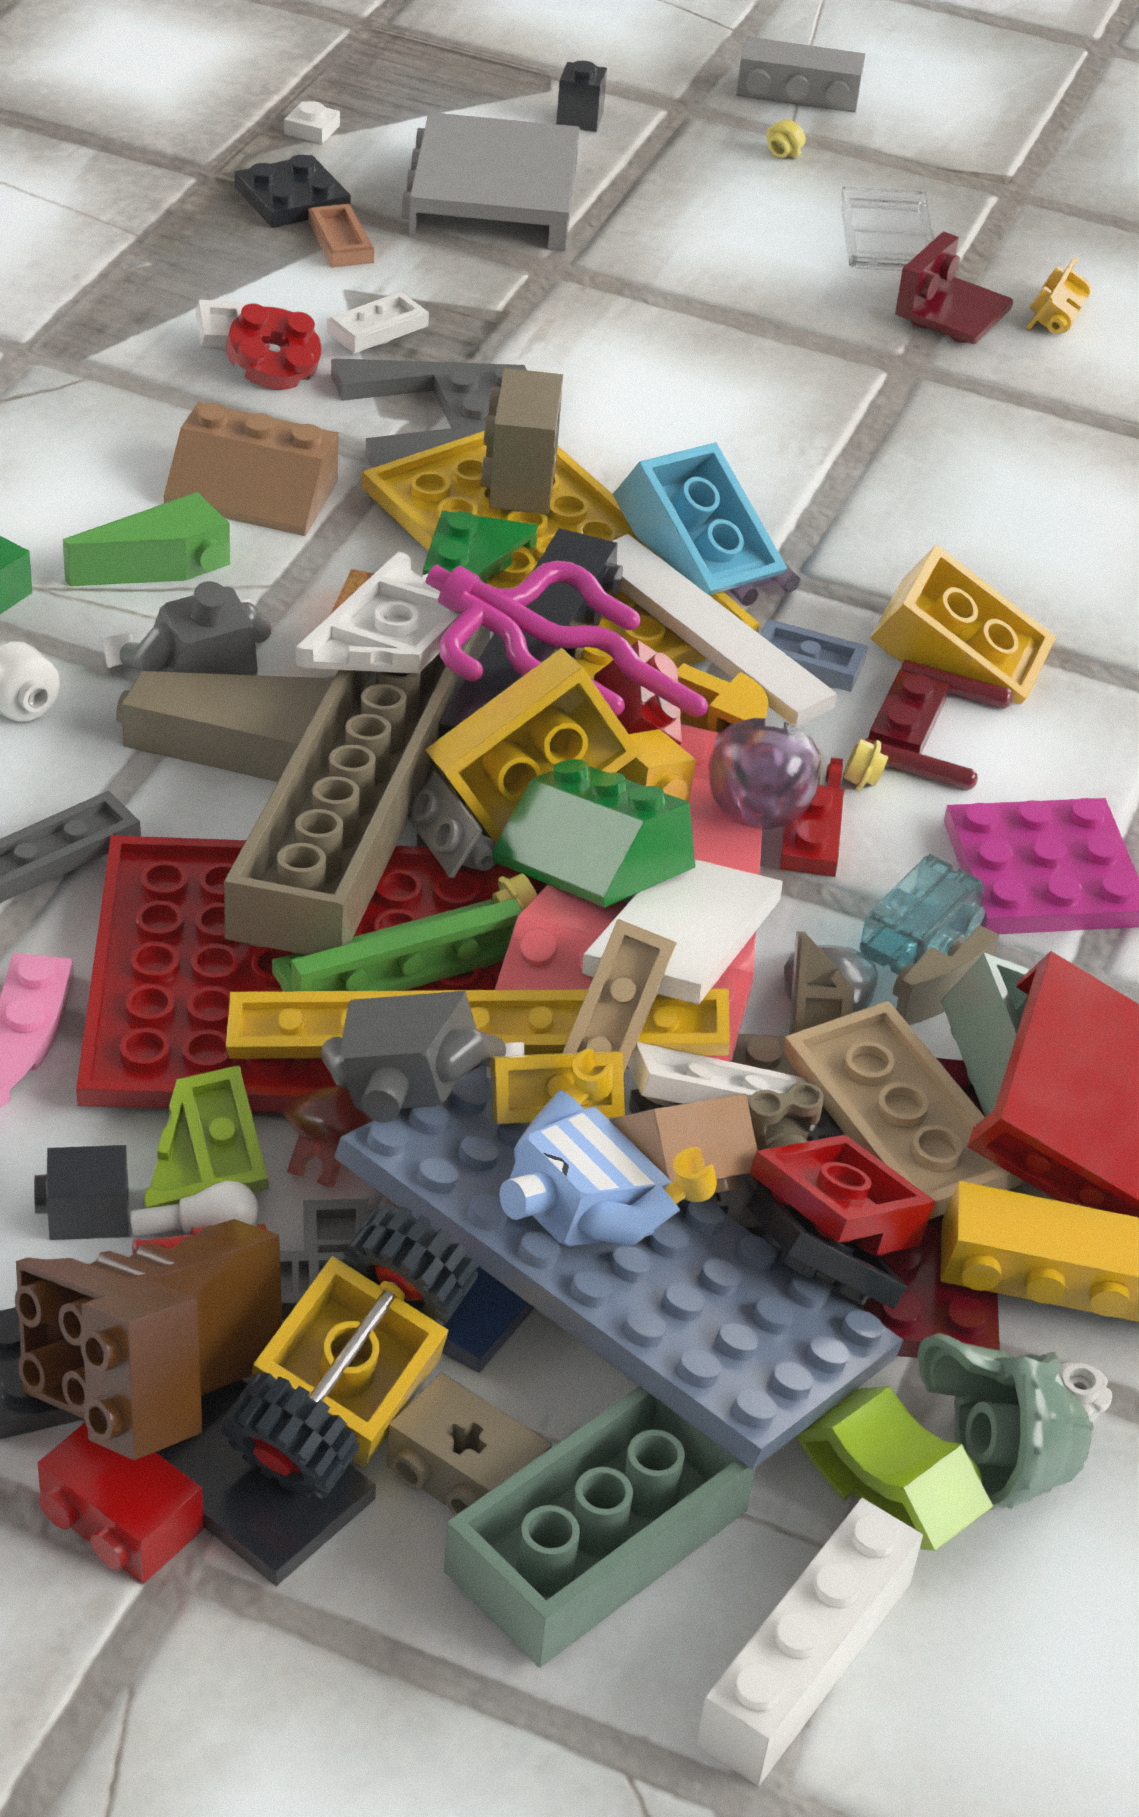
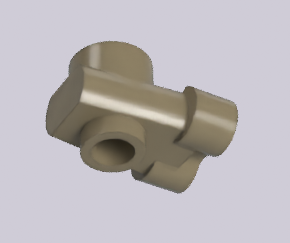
(785, 1117)

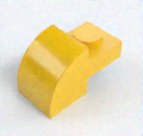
(726, 701)

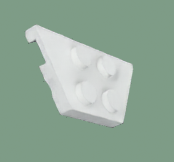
(382, 626)

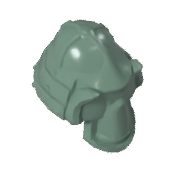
(1009, 1416)

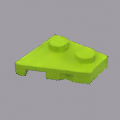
(206, 1139)

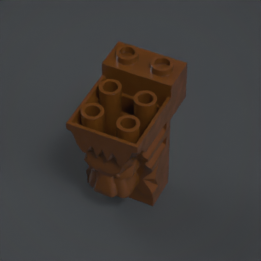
(148, 1331)

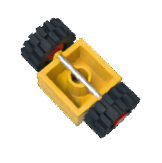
(351, 1353)

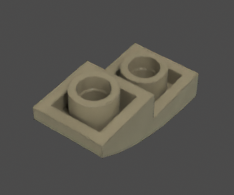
(935, 974)

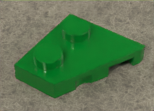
(477, 543)

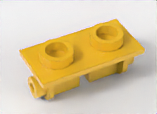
(1060, 299)

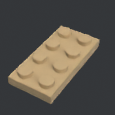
(895, 1100)

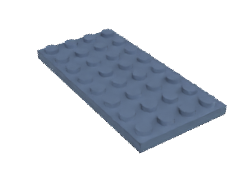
(685, 1313)

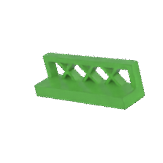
(407, 952)

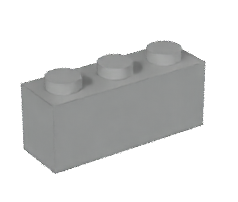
(800, 74)

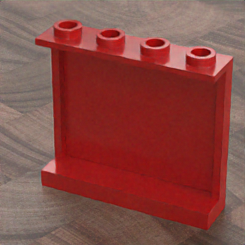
(1070, 1092)

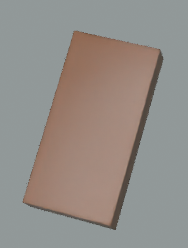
(340, 235)

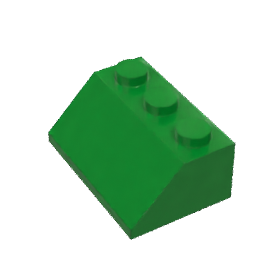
(596, 834)

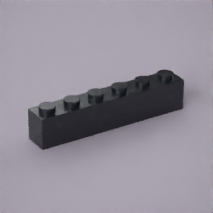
(558, 604)

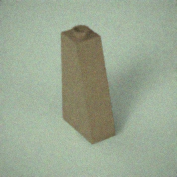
(221, 718)

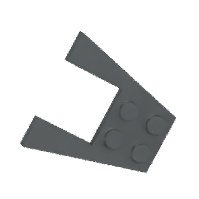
(459, 387)

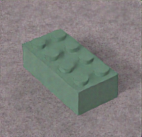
(593, 1523)

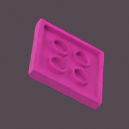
(1046, 864)

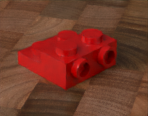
(846, 1193)

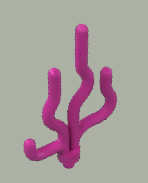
(506, 615)

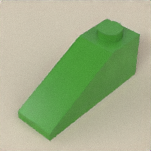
(150, 546)

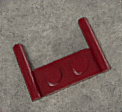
(911, 714)

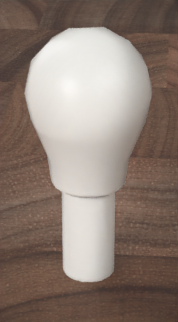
(209, 1207)

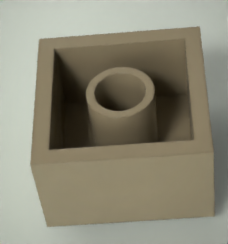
(522, 440)

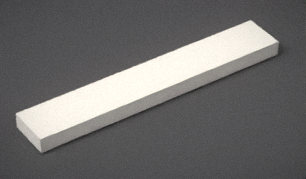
(720, 634)

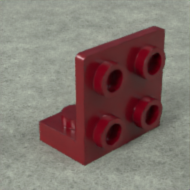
(945, 303)

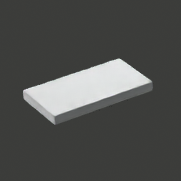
(707, 914)

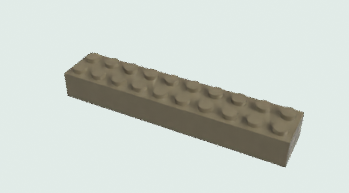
(339, 808)

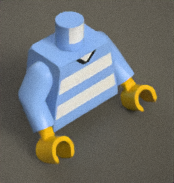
(588, 1177)

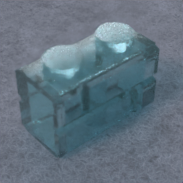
(921, 912)

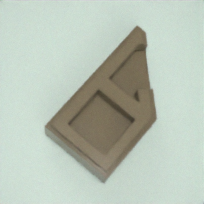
(818, 987)

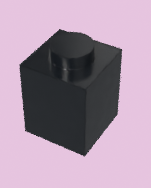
(581, 95)
(84, 1192)

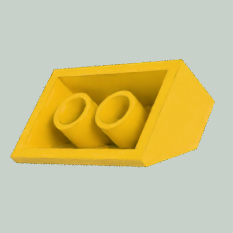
(523, 733)

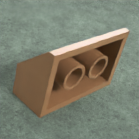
(254, 467)

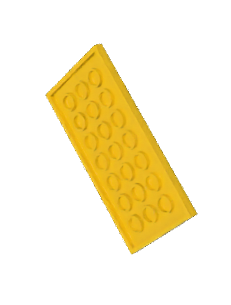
(450, 480)

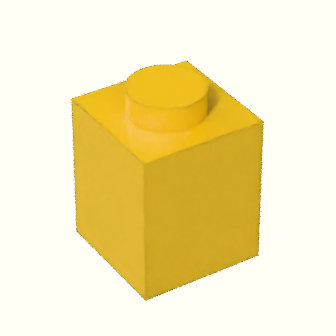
(661, 764)

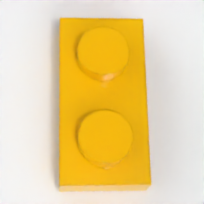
(528, 1082)

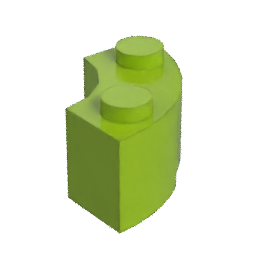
(886, 1457)

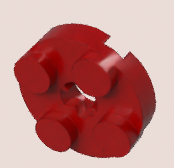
(273, 325)

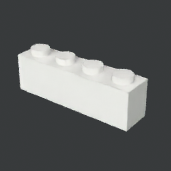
(808, 1641)

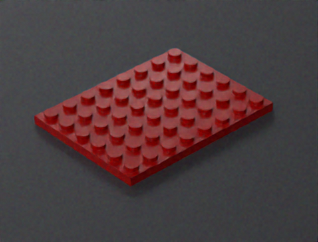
(169, 971)

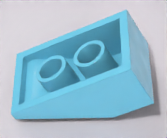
(699, 519)

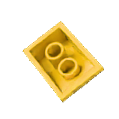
(963, 626)

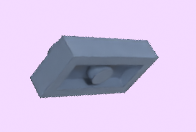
(824, 656)

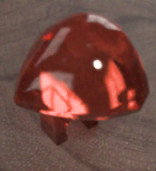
(321, 1121)

